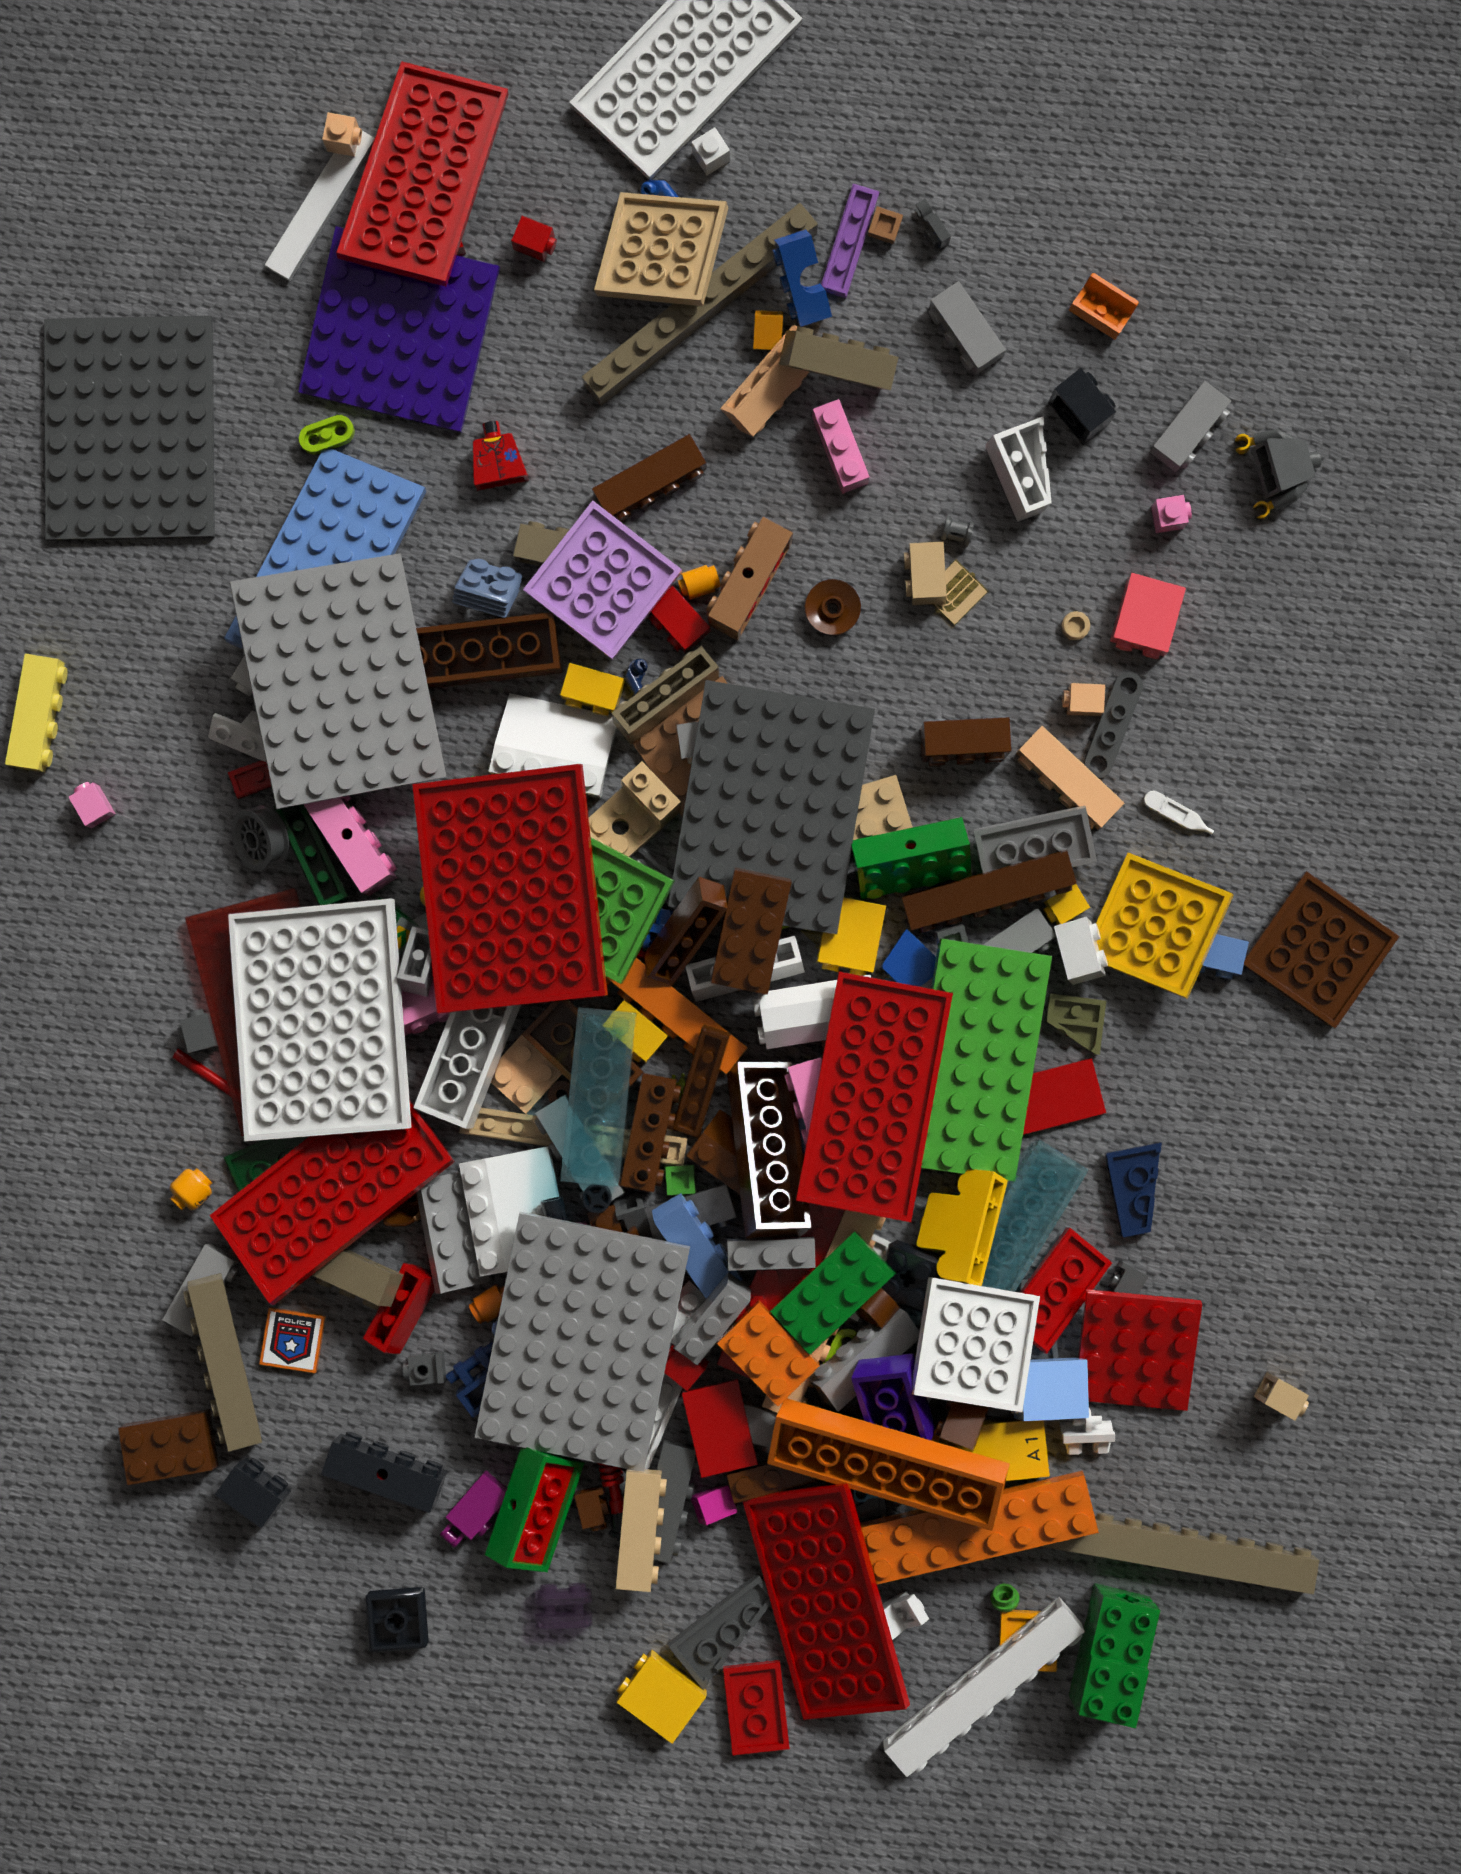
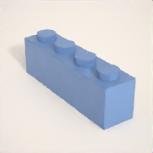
(706, 1260)

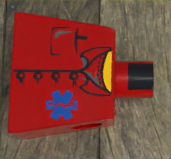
(496, 459)

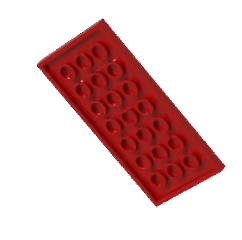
(423, 174)
(874, 1097)
(325, 1200)
(826, 1602)

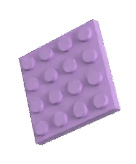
(602, 580)

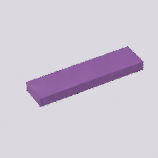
(849, 240)

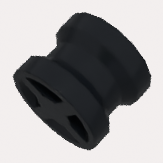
(593, 1201)

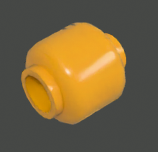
(190, 1189)

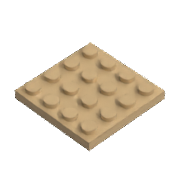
(661, 249)

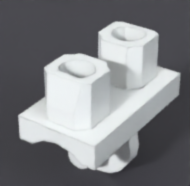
(1087, 1430)

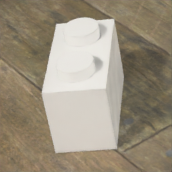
(1080, 950)

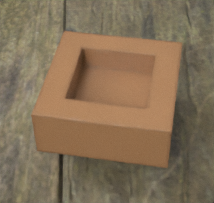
(885, 225)

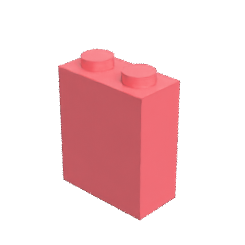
(1147, 615)

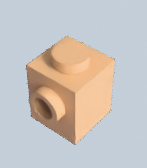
(341, 134)

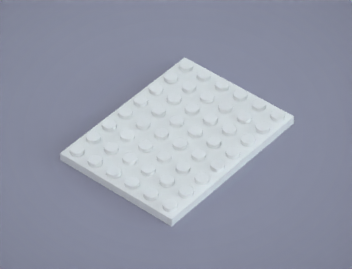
(319, 1020)

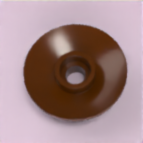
(832, 592)

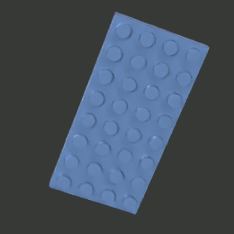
(341, 517)

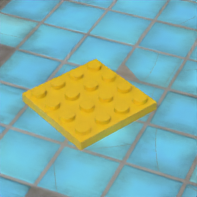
(1160, 924)

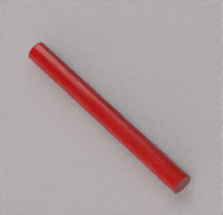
(202, 1071)

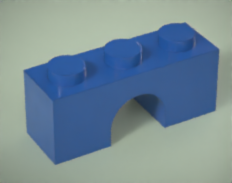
(794, 255)

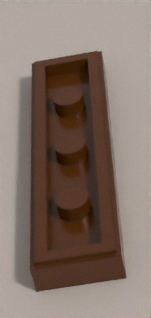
(701, 1081)

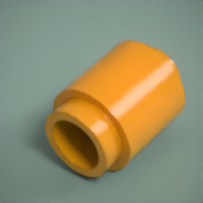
(699, 581)

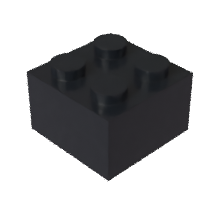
(1082, 405)
(253, 1491)

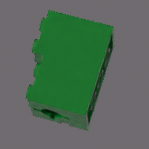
(1114, 1655)

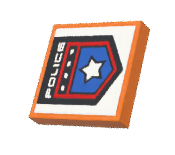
(292, 1340)

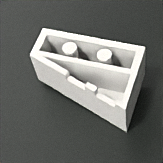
(1022, 468)

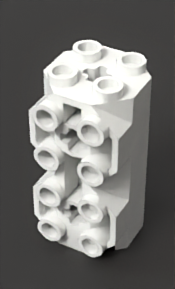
(795, 1014)

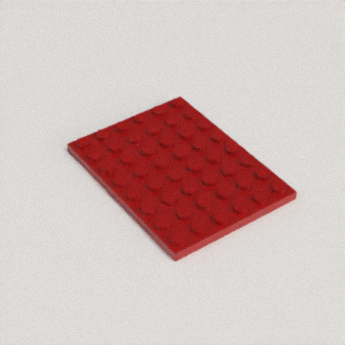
(510, 889)

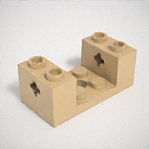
(640, 803)

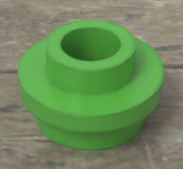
(1005, 1591)

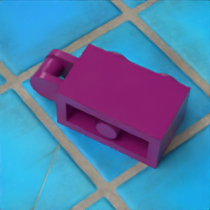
(475, 1509)

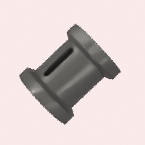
(957, 531)

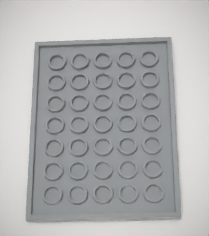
(337, 680)
(582, 1341)

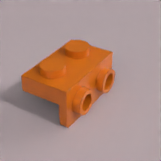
(1104, 306)

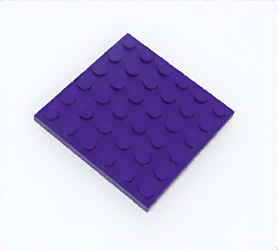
(399, 339)

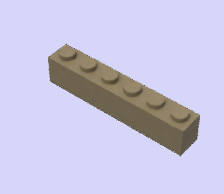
(224, 1362)

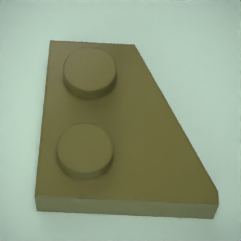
(1078, 1019)

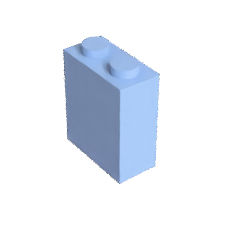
(1055, 1390)

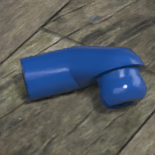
(657, 187)

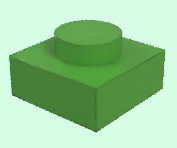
(680, 1180)

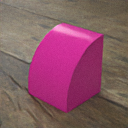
(713, 1504)

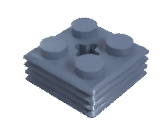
(487, 588)

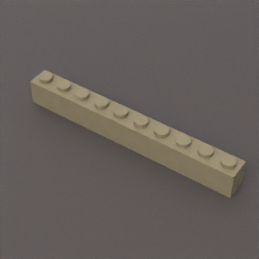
(682, 320)
(1198, 1554)

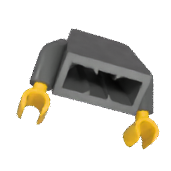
(1282, 466)

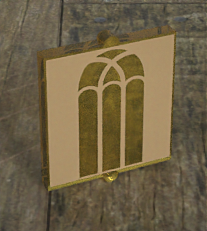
(962, 593)

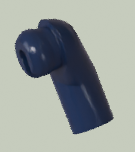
(635, 674)

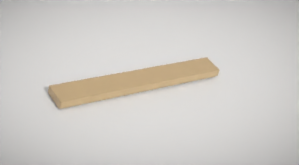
(522, 1128)

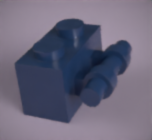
(472, 1390)

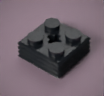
(905, 1259)
(383, 1632)

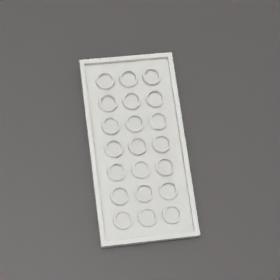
(680, 74)

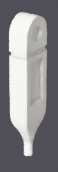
(1175, 812)

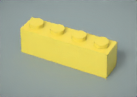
(35, 713)

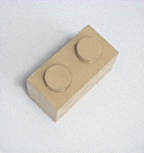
(926, 573)
(1282, 1396)

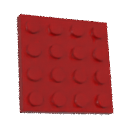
(1139, 1348)

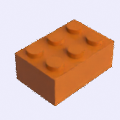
(768, 1353)

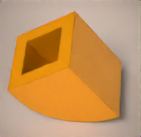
(767, 329)

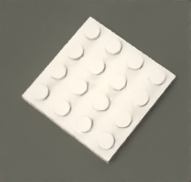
(975, 1344)

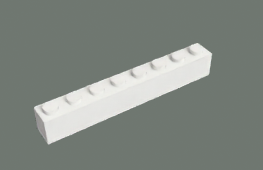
(983, 1687)

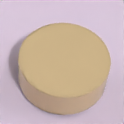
(1075, 625)

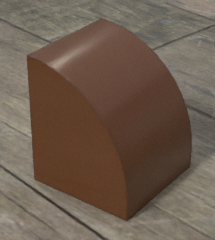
(878, 1309)

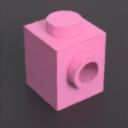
(1170, 513)

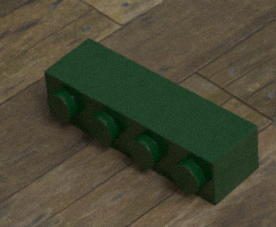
(312, 856)

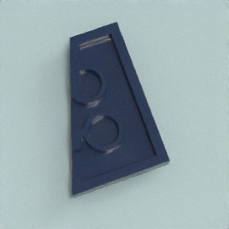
(1133, 1186)

